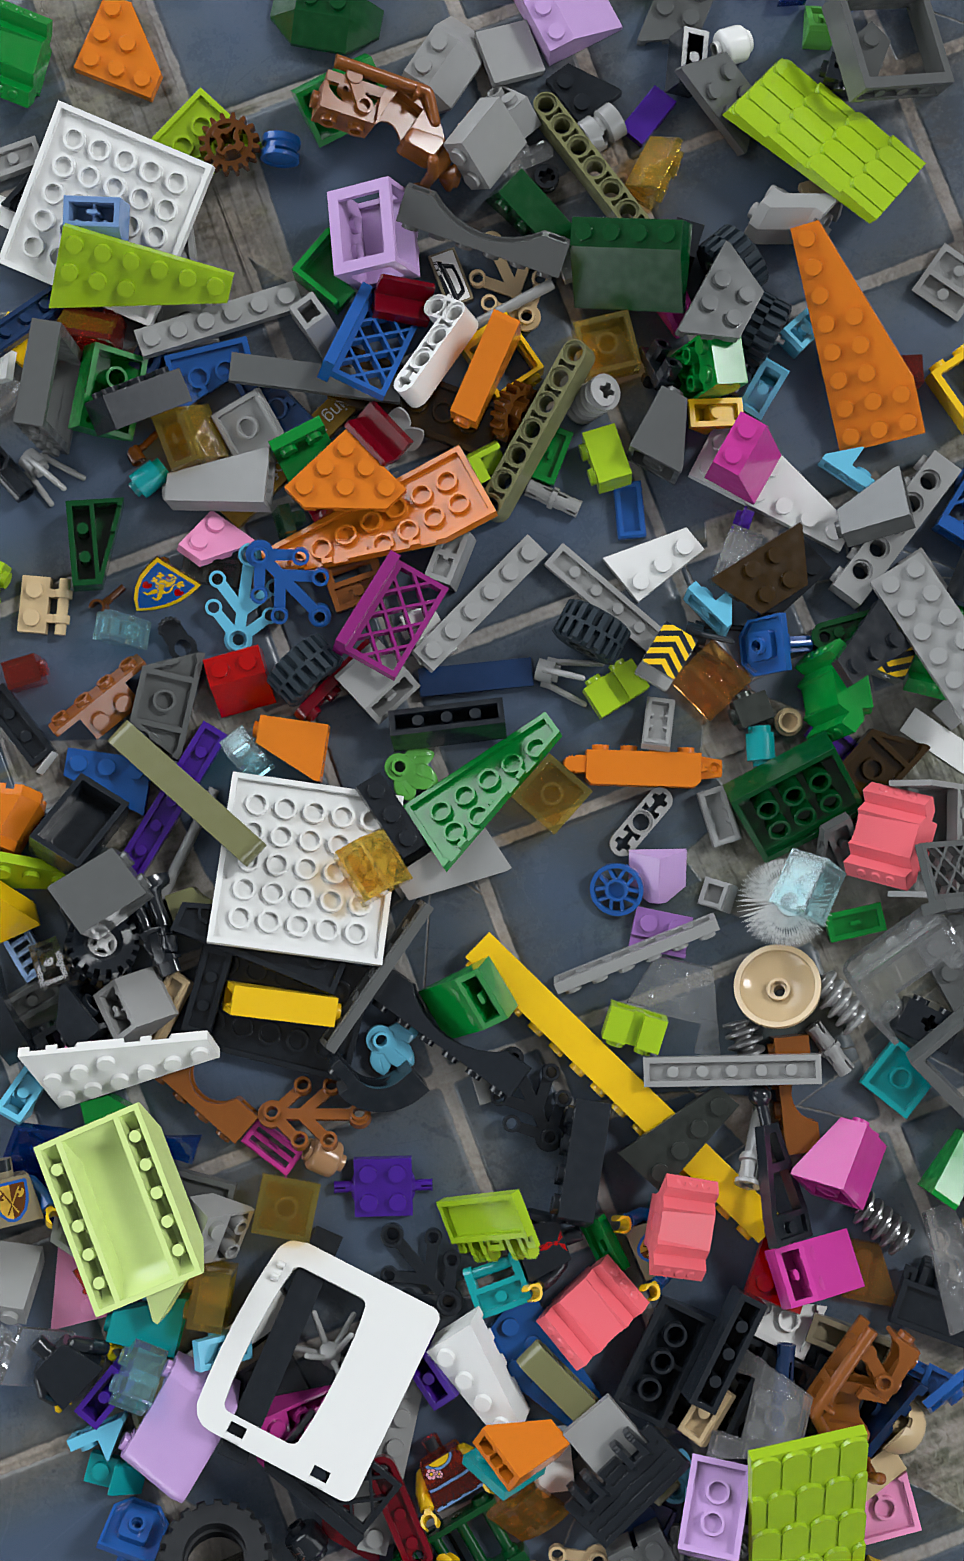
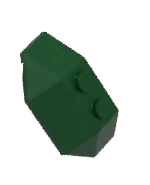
(328, 24)

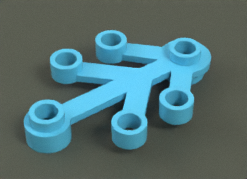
(241, 605)

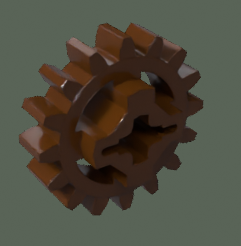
(226, 132)
(511, 409)

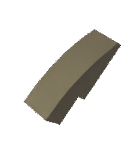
(829, 1331)

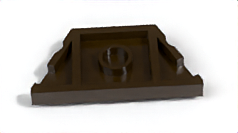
(767, 573)
(881, 758)

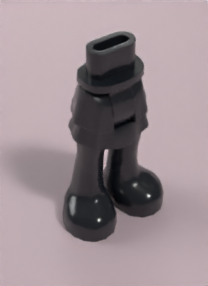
(159, 940)

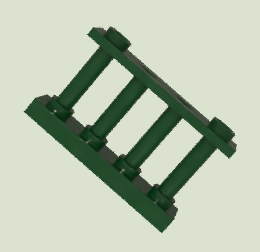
(458, 1520)

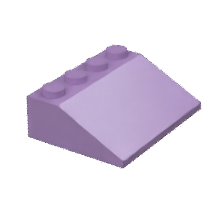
(568, 25)

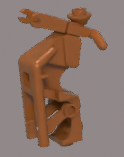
(404, 105)
(839, 1392)

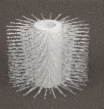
(778, 915)

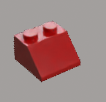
(239, 681)

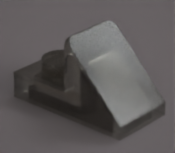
(49, 963)

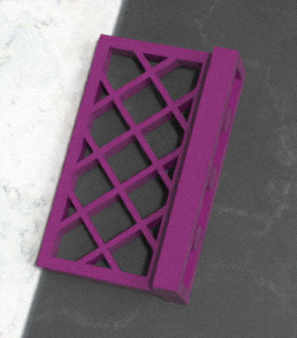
(368, 605)

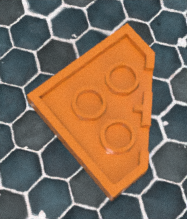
(119, 52)
(345, 480)

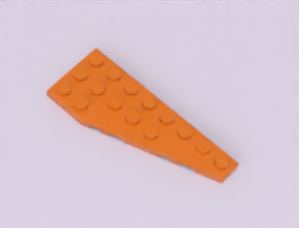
(863, 372)
(439, 506)

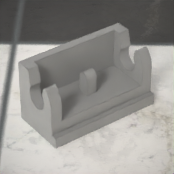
(450, 561)

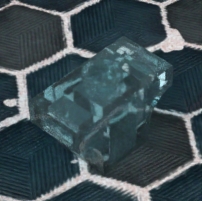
(121, 629)
(246, 753)

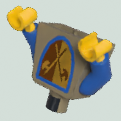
(23, 1197)
(634, 1225)

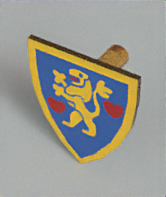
(162, 585)

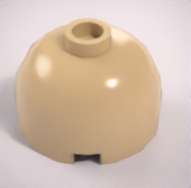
(907, 1432)

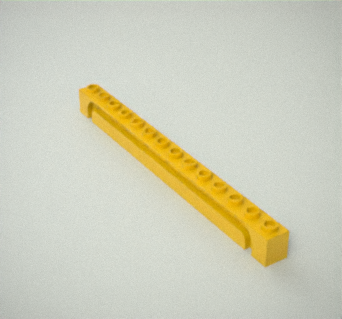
(614, 1079)

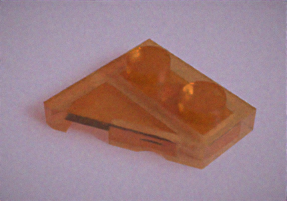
(874, 1272)

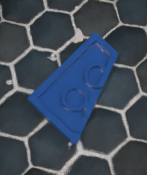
(206, 366)
(111, 772)

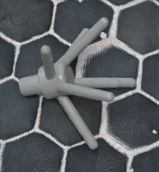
(329, 1351)

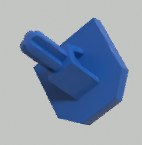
(768, 646)
(942, 1385)
(133, 1530)

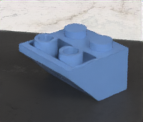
(98, 214)

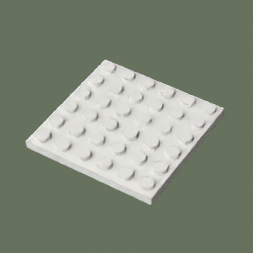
(104, 160)
(293, 891)

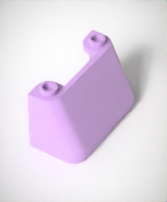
(171, 1441)

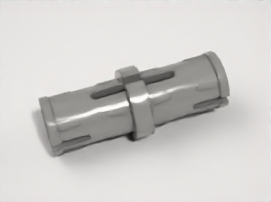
(553, 498)
(829, 1048)

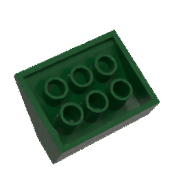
(630, 263)
(793, 796)

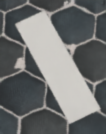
(941, 740)

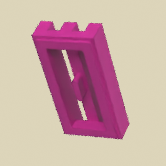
(265, 1155)

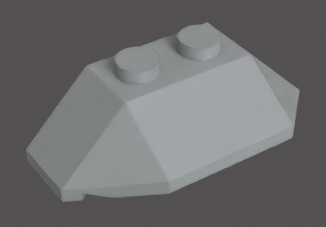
(446, 62)

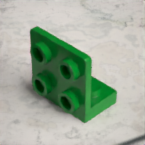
(300, 446)

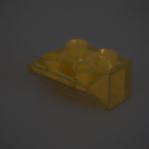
(654, 170)
(189, 436)
(372, 867)

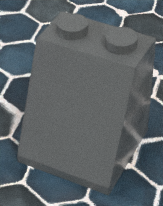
(661, 436)
(102, 893)

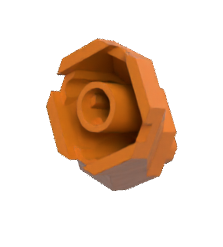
(19, 816)

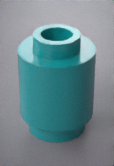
(148, 478)
(760, 744)

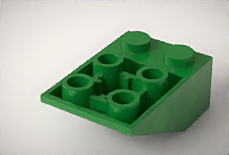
(711, 368)
(469, 999)

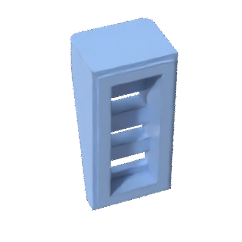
(28, 975)

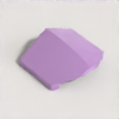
(660, 871)

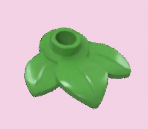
(415, 773)

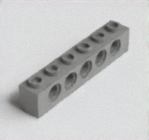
(853, 590)

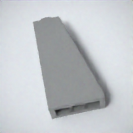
(226, 484)
(477, 862)

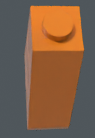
(295, 742)
(520, 1449)

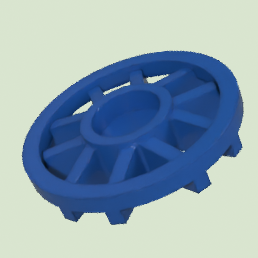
(616, 889)

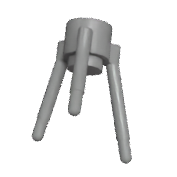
(36, 466)
(549, 671)

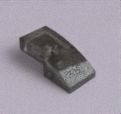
(230, 567)

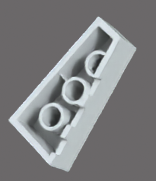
(478, 1370)

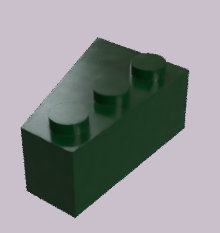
(527, 206)
(92, 538)

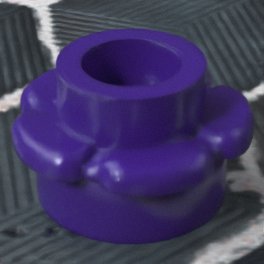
(744, 518)

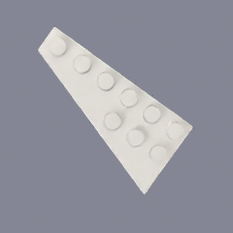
(785, 497)
(113, 1064)

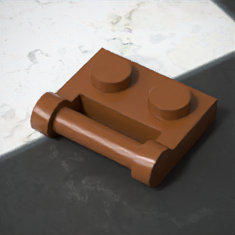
(349, 592)

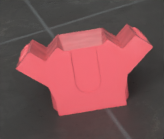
(887, 833)
(681, 1227)
(592, 1311)

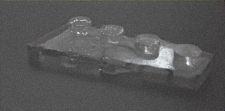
(946, 1245)

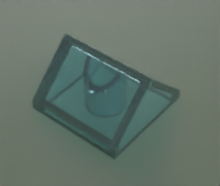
(808, 886)

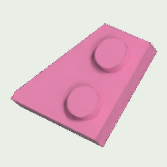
(212, 540)

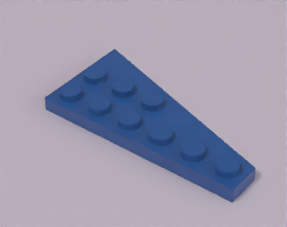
(513, 1334)

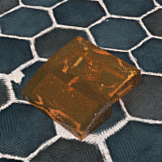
(711, 679)
(528, 1513)

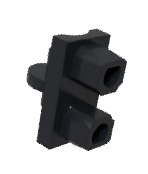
(658, 367)

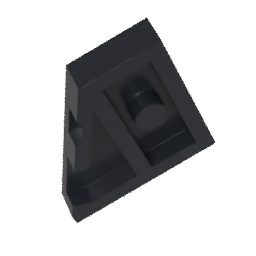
(581, 91)

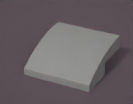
(944, 283)

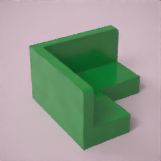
(316, 274)

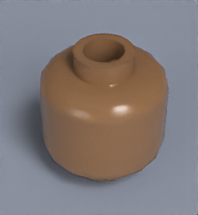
(322, 1161)

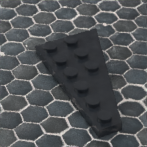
(316, 973)

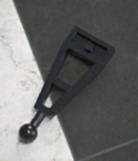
(792, 1224)

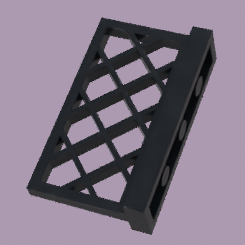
(324, 1504)

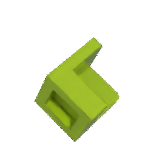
(485, 460)

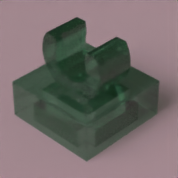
(286, 520)

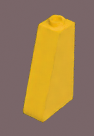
(17, 913)
(280, 1004)

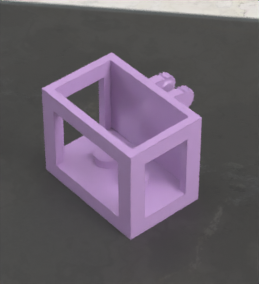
(368, 237)
(714, 1510)

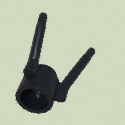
(700, 631)

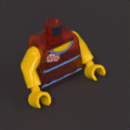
(443, 1477)

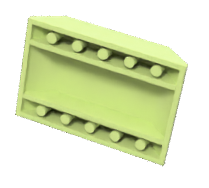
(122, 1208)

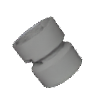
(604, 127)

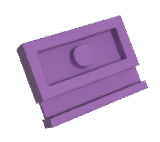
(653, 922)

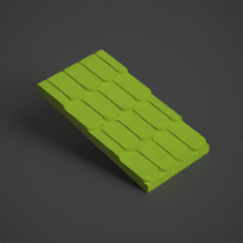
(825, 139)
(809, 1498)

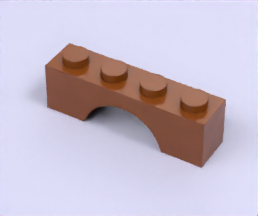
(229, 1116)
(797, 1130)

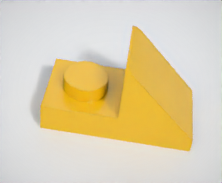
(713, 413)

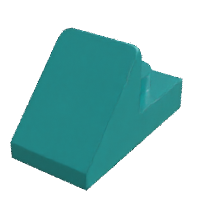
(114, 1474)

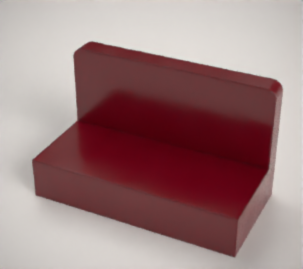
(401, 300)
(379, 434)

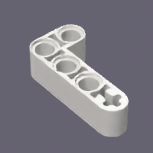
(438, 350)

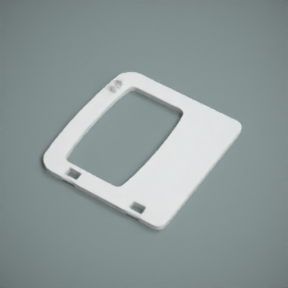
(365, 1391)

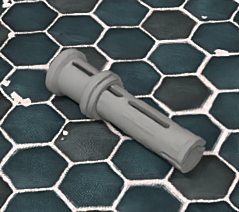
(748, 1172)

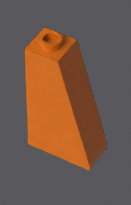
(486, 369)

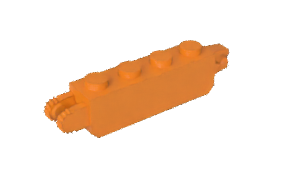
(643, 768)

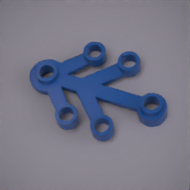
(285, 580)

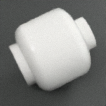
(733, 40)

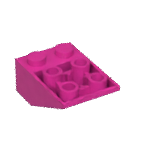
(814, 1269)
(288, 1411)

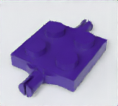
(383, 1186)

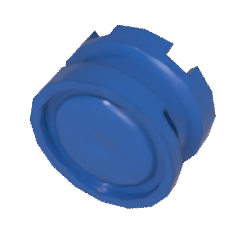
(280, 149)

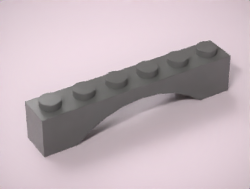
(426, 211)

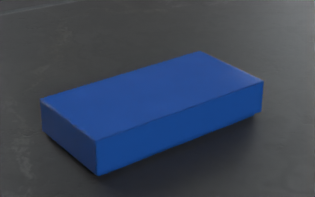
(629, 511)

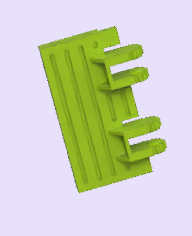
(490, 1224)

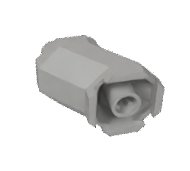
(783, 210)

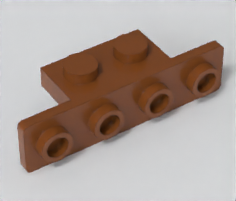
(104, 704)

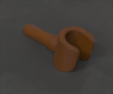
(135, 453)
(108, 599)

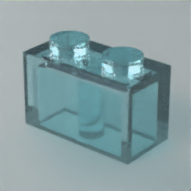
(138, 1377)

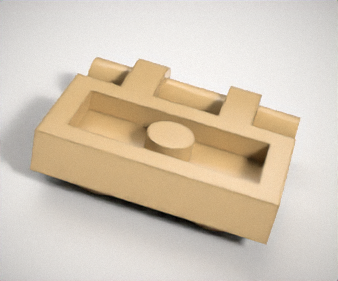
(36, 604)

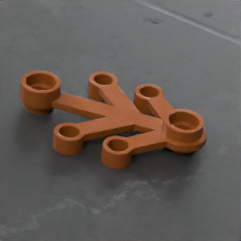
(309, 1115)

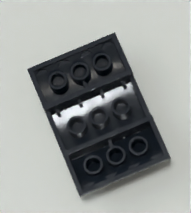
(665, 1359)

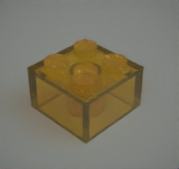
(612, 343)
(551, 794)
(285, 1207)
(211, 1297)

